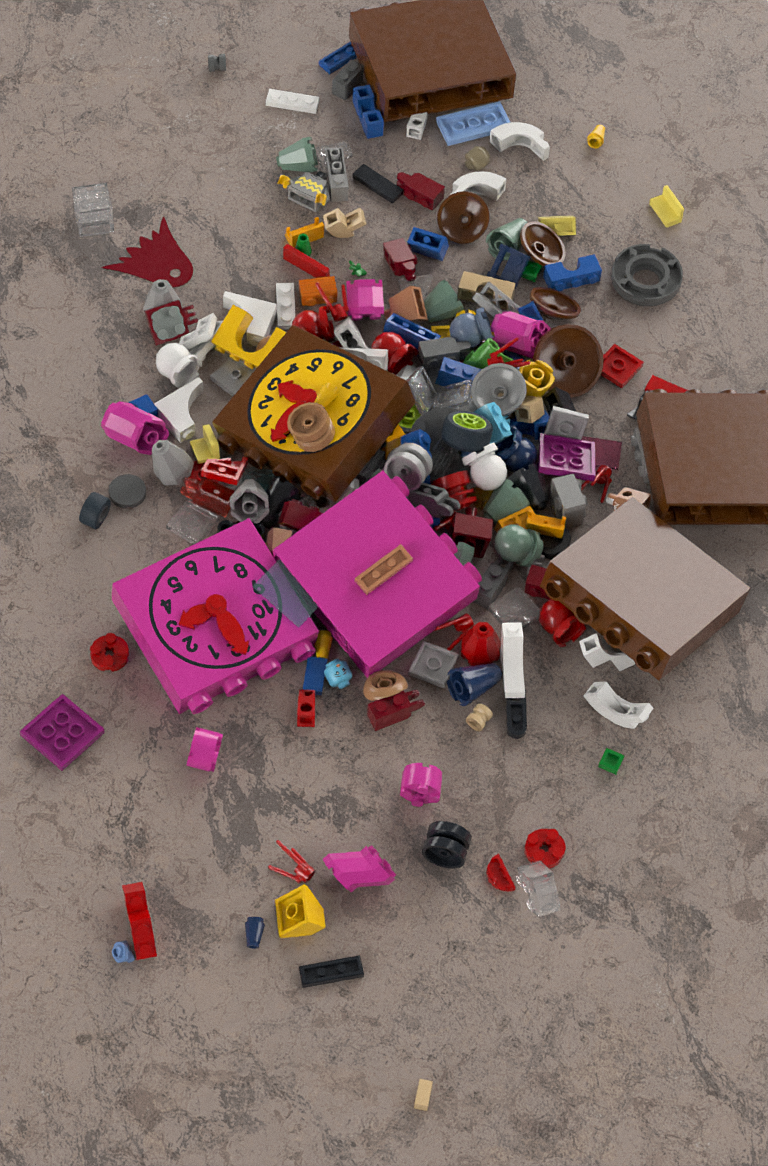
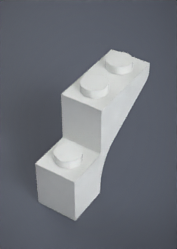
(599, 651)

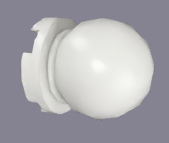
(177, 364)
(487, 469)

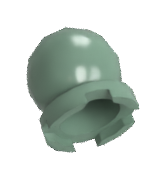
(518, 545)

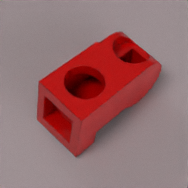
(306, 708)

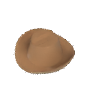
(383, 685)

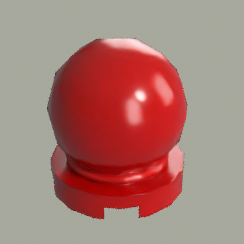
(316, 323)
(399, 352)
(560, 622)

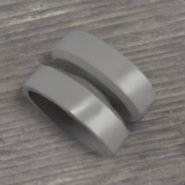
(410, 464)

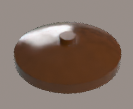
(573, 357)

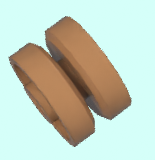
(311, 427)

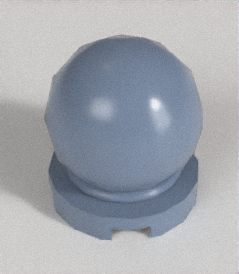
(471, 327)

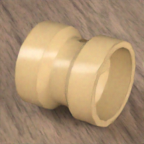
(479, 716)

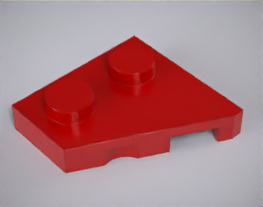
(224, 470)

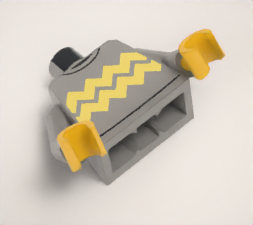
(307, 190)

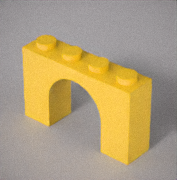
(230, 335)

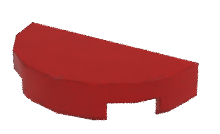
(498, 875)

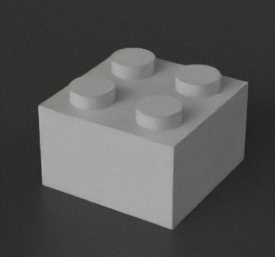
(568, 500)

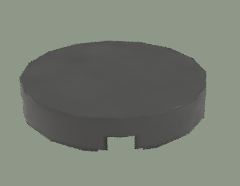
(127, 491)

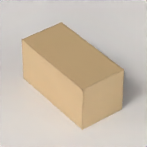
(423, 1094)

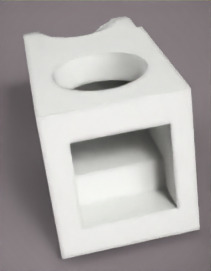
(416, 125)

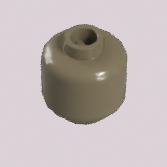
(477, 158)

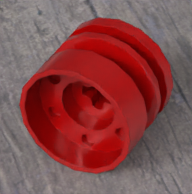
(454, 485)

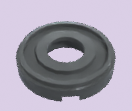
(643, 257)

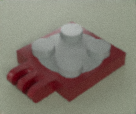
(169, 321)

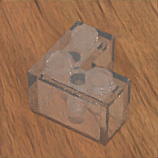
(541, 888)

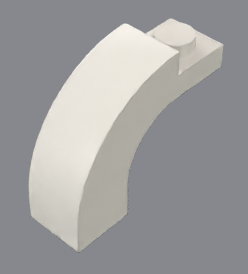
(520, 134)
(481, 184)
(615, 708)

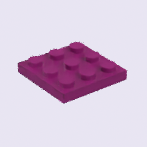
(566, 456)
(62, 732)

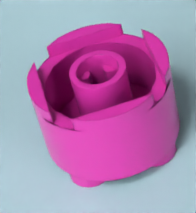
(204, 749)
(421, 784)

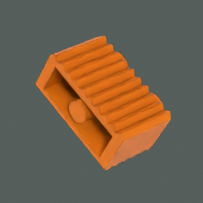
(309, 292)

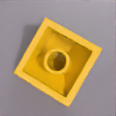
(299, 913)

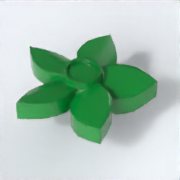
(357, 270)

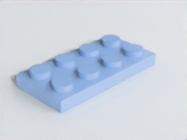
(471, 123)

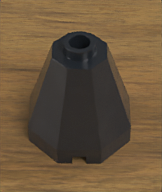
(532, 486)

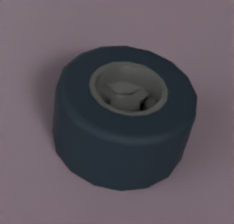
(94, 510)

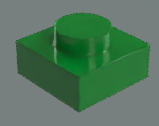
(532, 271)
(611, 761)

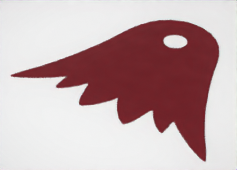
(156, 259)

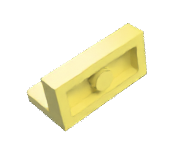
(667, 207)
(560, 224)
(205, 447)

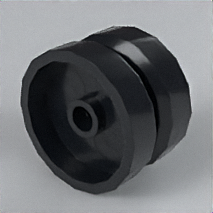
(446, 844)

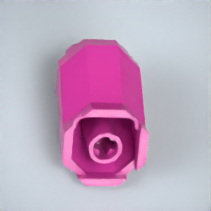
(365, 299)
(512, 325)
(133, 427)
(360, 868)

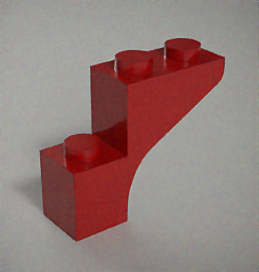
(139, 920)

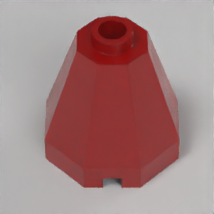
(481, 645)

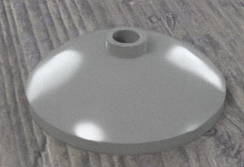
(499, 379)

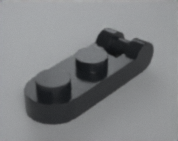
(516, 717)

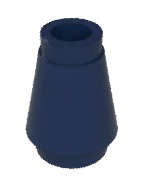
(254, 929)

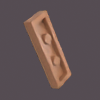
(383, 569)

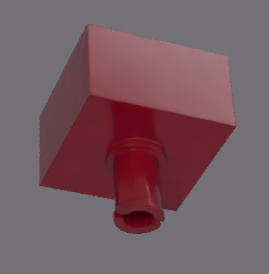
(472, 531)

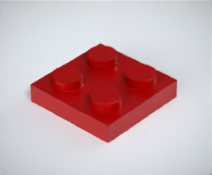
(620, 366)

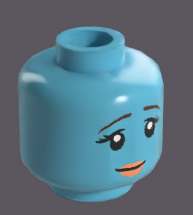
(338, 673)

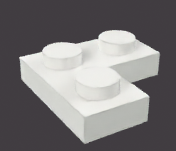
(203, 332)

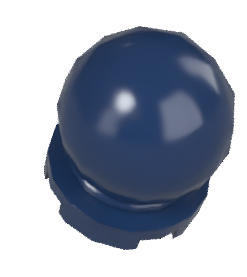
(516, 451)

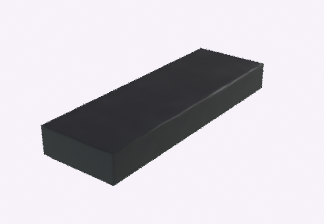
(377, 183)
(331, 971)

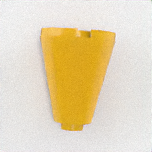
(537, 377)

